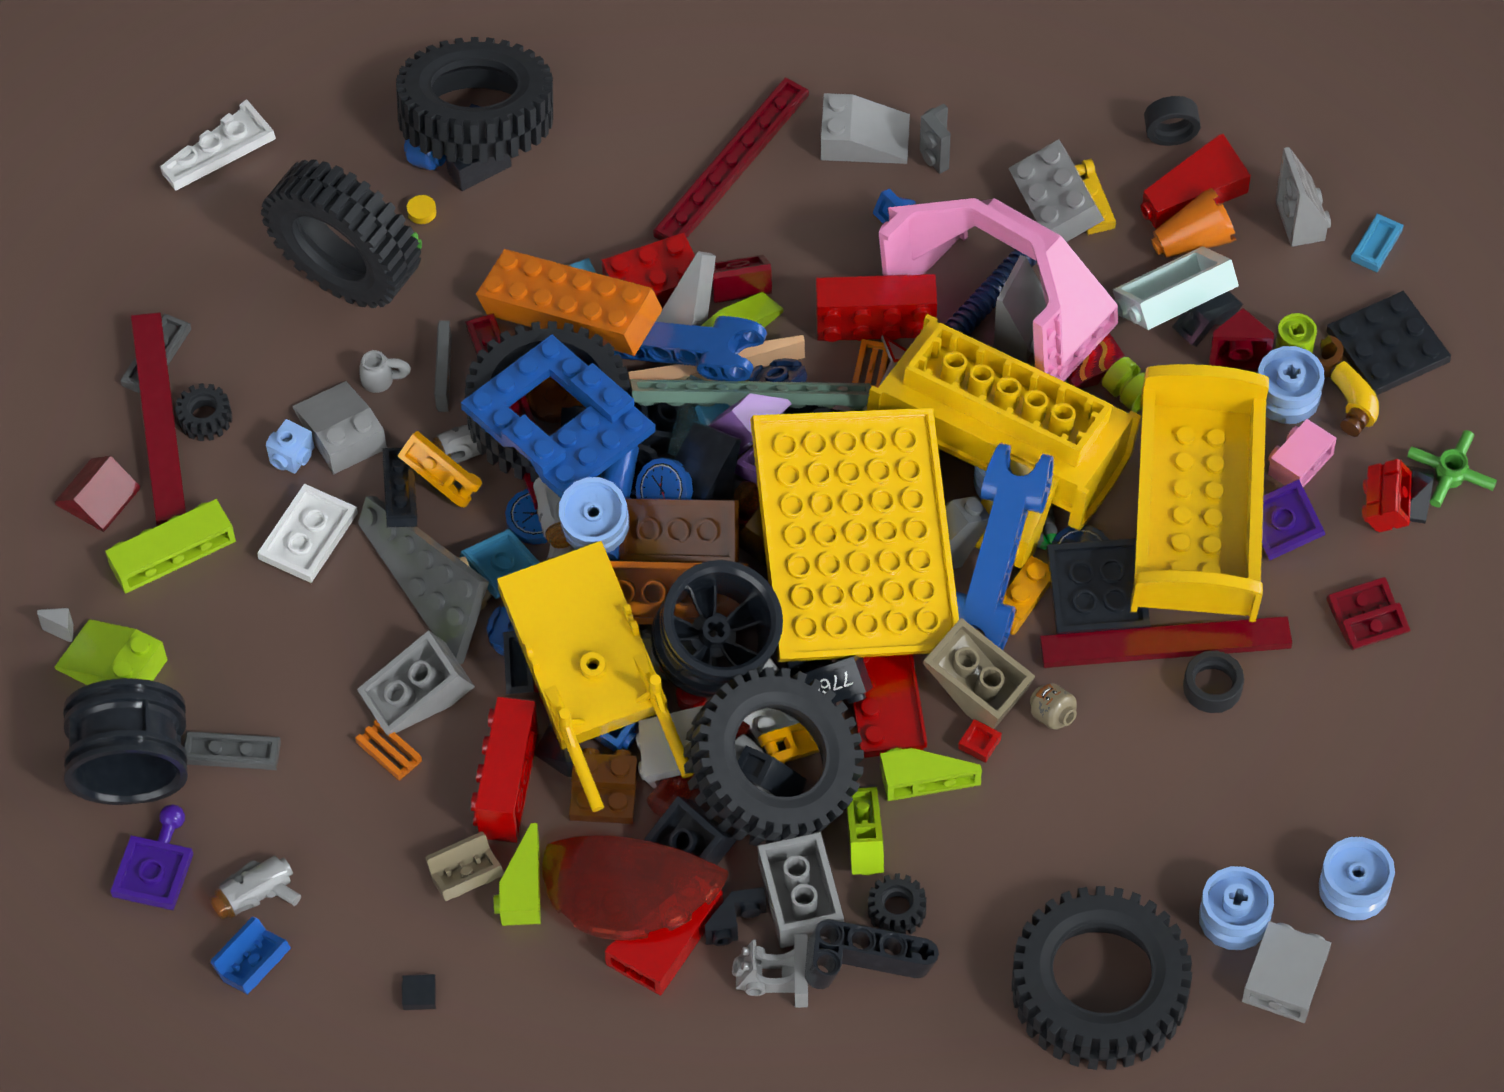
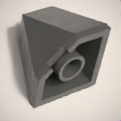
(966, 524)

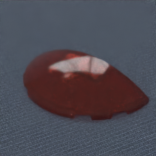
(626, 885)

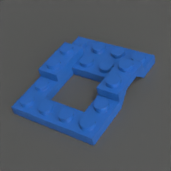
(583, 445)

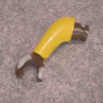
(1362, 400)

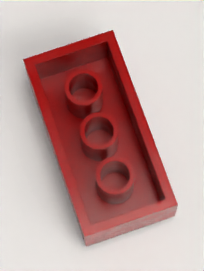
(874, 306)
(506, 769)

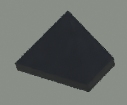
(1420, 493)
(517, 672)
(551, 753)

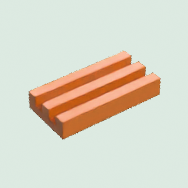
(875, 345)
(372, 733)

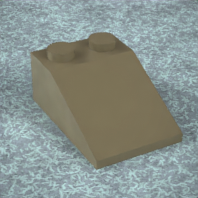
(978, 674)

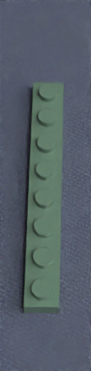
(729, 392)

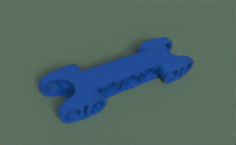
(709, 348)
(1012, 500)

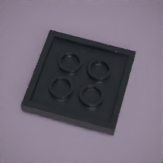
(1389, 343)
(1094, 586)

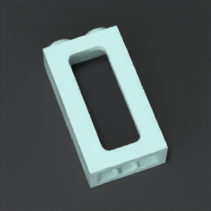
(1175, 287)

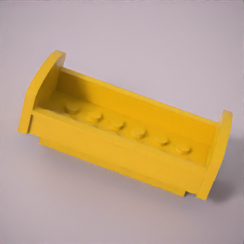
(996, 399)
(1201, 490)

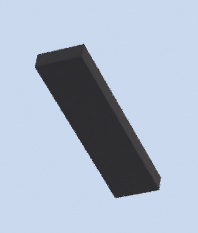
(399, 490)

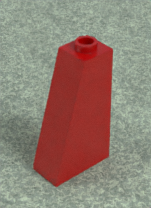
(1210, 167)
(660, 956)

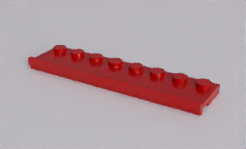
(892, 708)

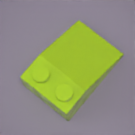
(112, 652)

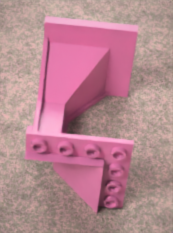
(1077, 305)

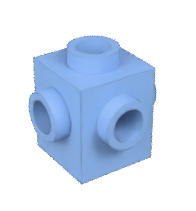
(290, 446)

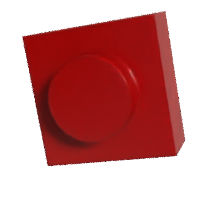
(979, 741)

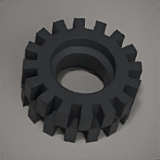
(200, 398)
(901, 888)

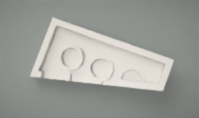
(229, 141)

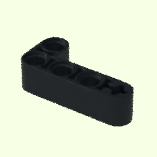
(911, 957)

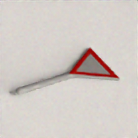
(894, 352)

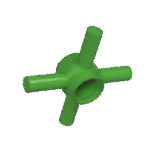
(1455, 459)

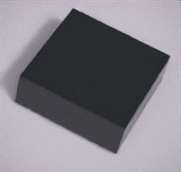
(419, 992)

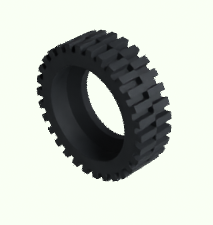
(476, 130)
(383, 246)
(510, 350)
(728, 789)
(1091, 1033)

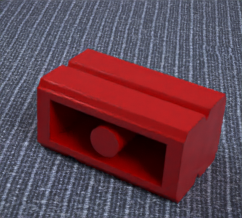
(1387, 495)

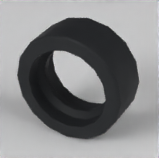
(1171, 108)
(1208, 702)

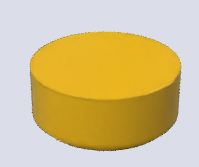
(421, 209)

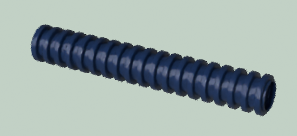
(985, 297)

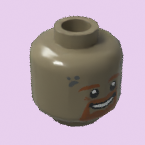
(1053, 706)

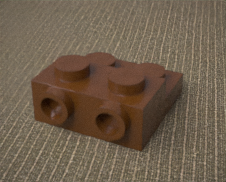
(616, 783)

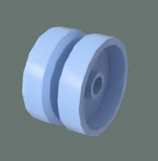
(1293, 384)
(590, 498)
(1356, 878)
(1236, 908)

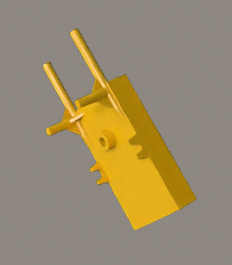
(577, 616)

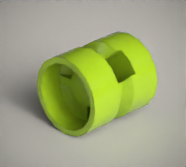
(1297, 331)
(1126, 380)

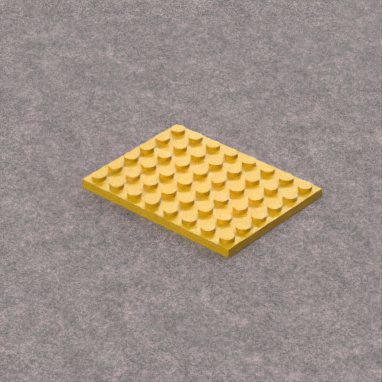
(855, 532)

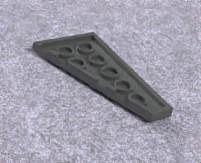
(434, 579)

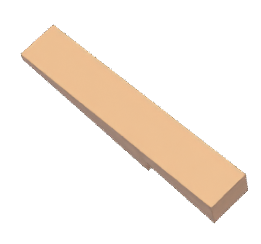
(763, 355)

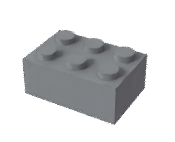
(1056, 192)
(798, 886)

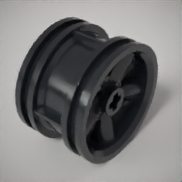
(757, 608)
(125, 741)

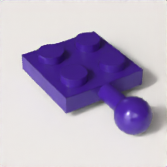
(1288, 520)
(153, 869)

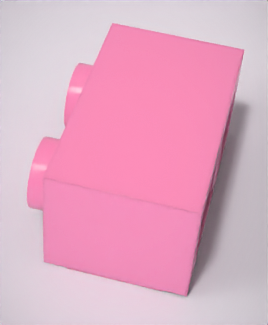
(1302, 454)

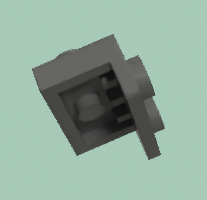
(935, 138)

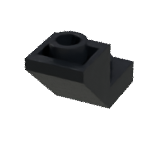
(1198, 321)
(770, 773)
(722, 926)

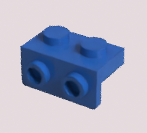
(249, 956)

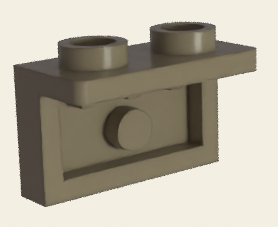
(463, 866)

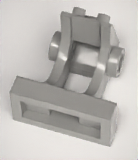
(753, 959)

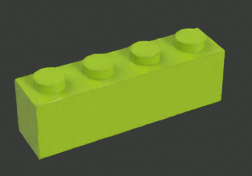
(170, 545)

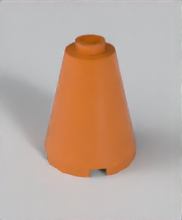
(1194, 226)

